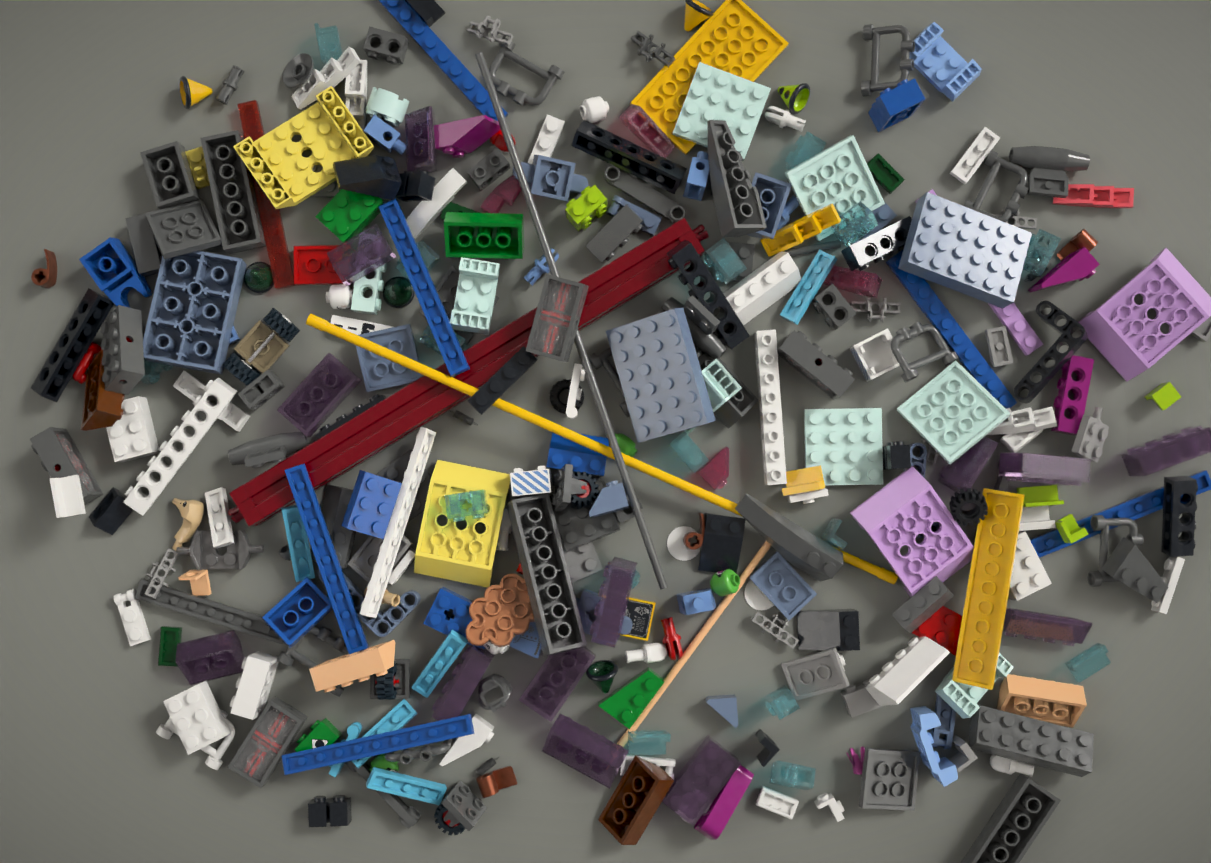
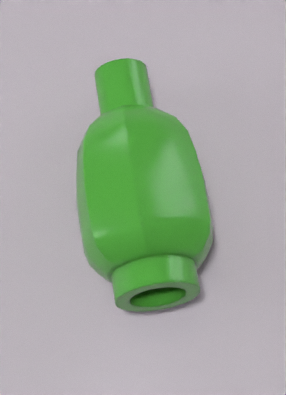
(625, 444)

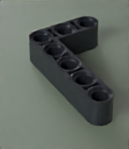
(1053, 352)

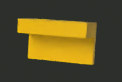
(804, 480)

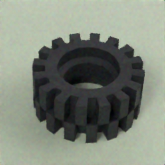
(555, 393)
(971, 515)

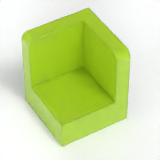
(1164, 395)
(1069, 529)

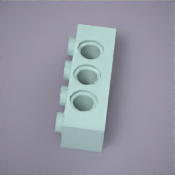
(373, 304)

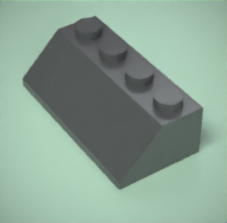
(737, 405)
(333, 511)

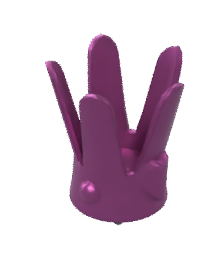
(857, 763)

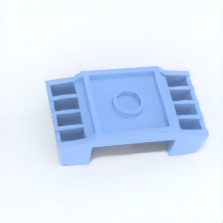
(941, 63)
(941, 768)

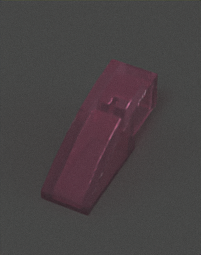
(503, 193)

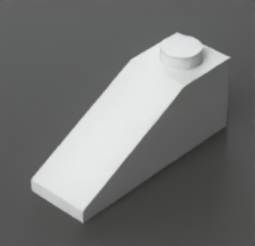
(468, 743)

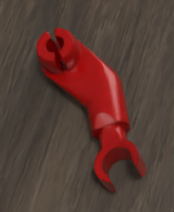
(79, 375)

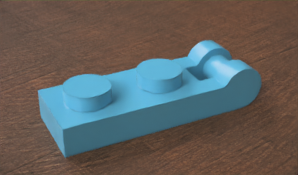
(353, 732)

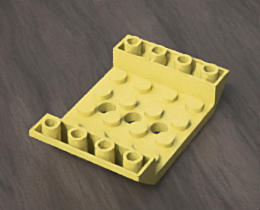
(278, 161)
(455, 552)

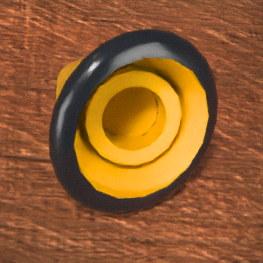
(695, 14)
(192, 92)

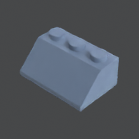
(773, 197)
(609, 500)

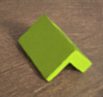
(1040, 495)

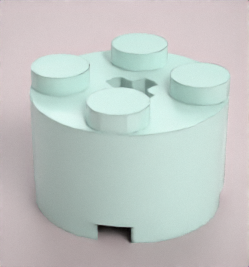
(387, 106)

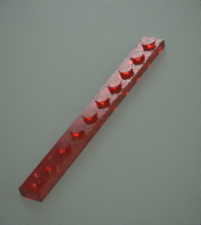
(270, 217)

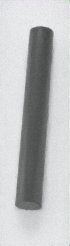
(813, 248)

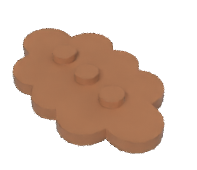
(500, 613)

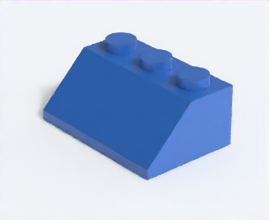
(583, 459)

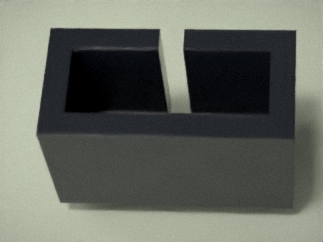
(416, 186)
(896, 456)
(330, 810)

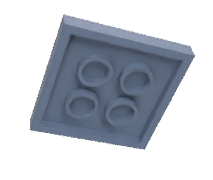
(381, 372)

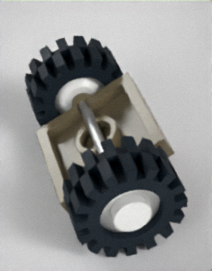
(261, 347)

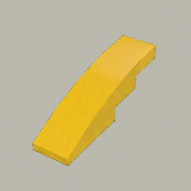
(801, 229)

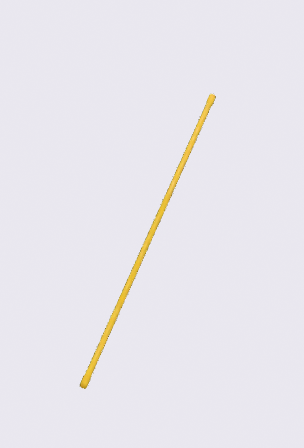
(323, 325)

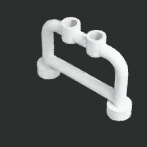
(214, 759)

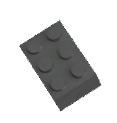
(170, 175)

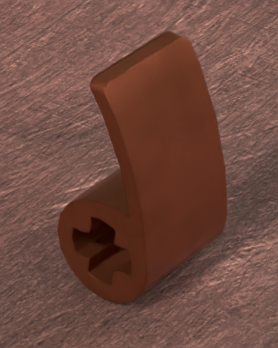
(1081, 240)
(50, 273)
(699, 536)
(494, 781)

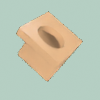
(199, 581)

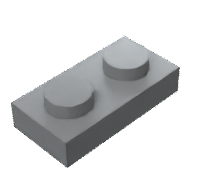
(998, 346)

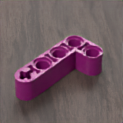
(715, 819)

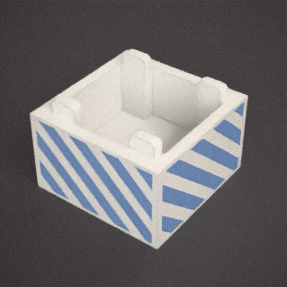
(875, 355)
(531, 481)

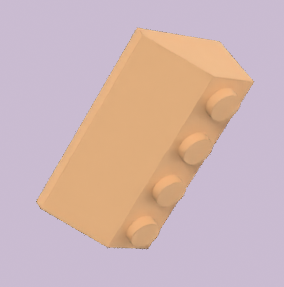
(353, 666)
(1042, 699)

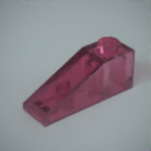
(646, 130)
(856, 281)

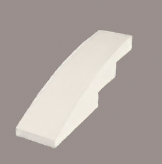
(330, 75)
(357, 93)
(442, 195)
(193, 388)
(1026, 420)

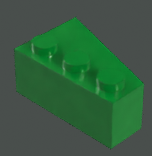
(632, 698)

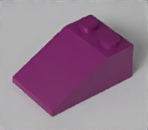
(464, 135)
(1073, 267)

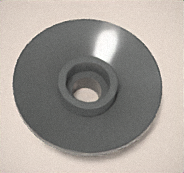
(298, 70)

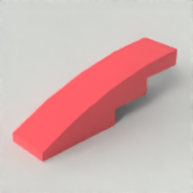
(1097, 196)

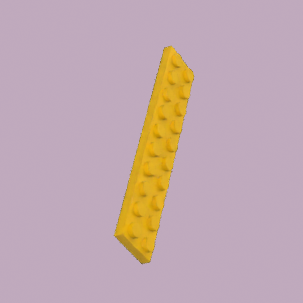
(988, 589)

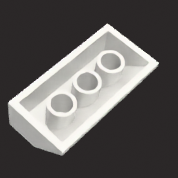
(763, 287)
(906, 671)

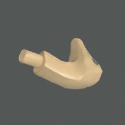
(192, 514)

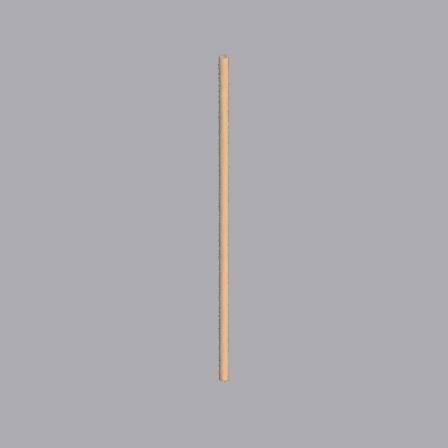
(696, 641)

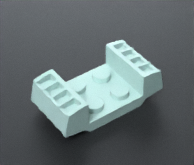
(475, 296)
(719, 385)
(964, 696)

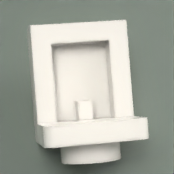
(835, 806)

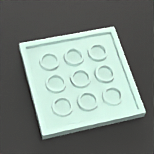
(721, 97)
(835, 177)
(953, 412)
(845, 445)

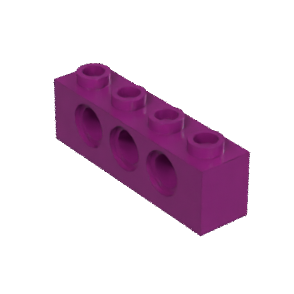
(1083, 368)

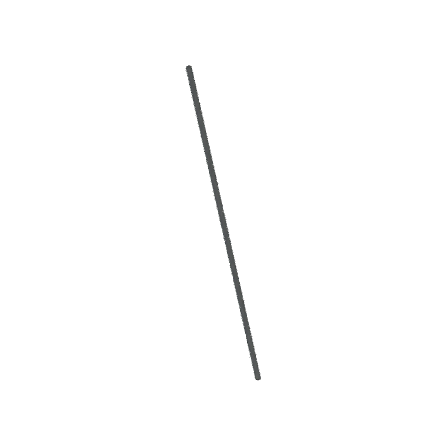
(578, 340)

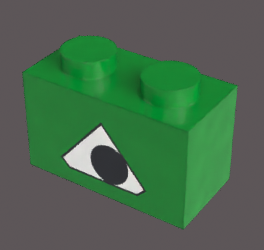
(322, 734)

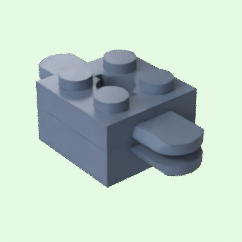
(552, 177)
(586, 608)

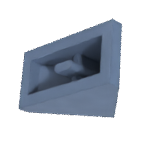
(726, 706)

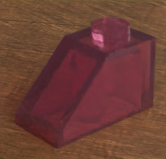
(717, 470)

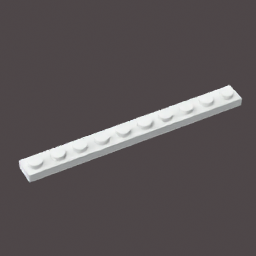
(398, 522)

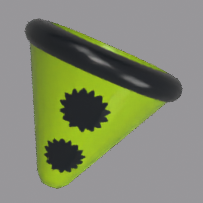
(795, 96)

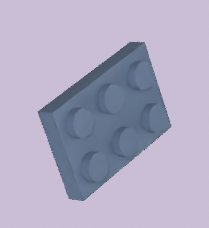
(782, 585)

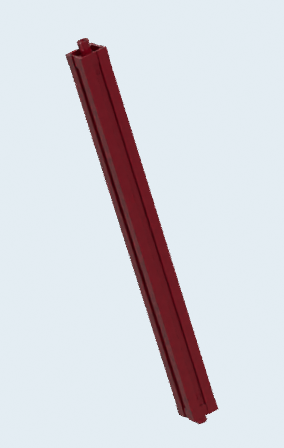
(429, 399)

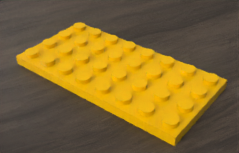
(730, 41)

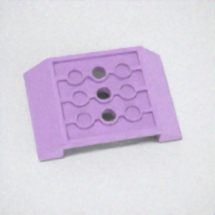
(1127, 334)
(901, 513)

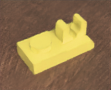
(198, 167)

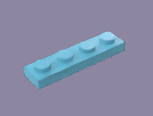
(808, 287)
(297, 543)
(439, 663)
(394, 720)
(406, 786)

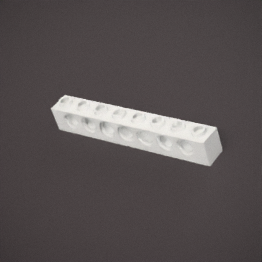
(770, 407)
(141, 502)

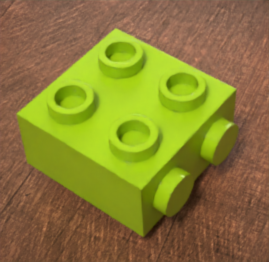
(586, 208)

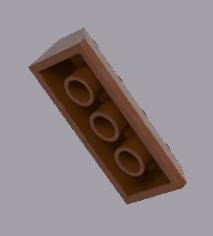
(100, 406)
(635, 801)

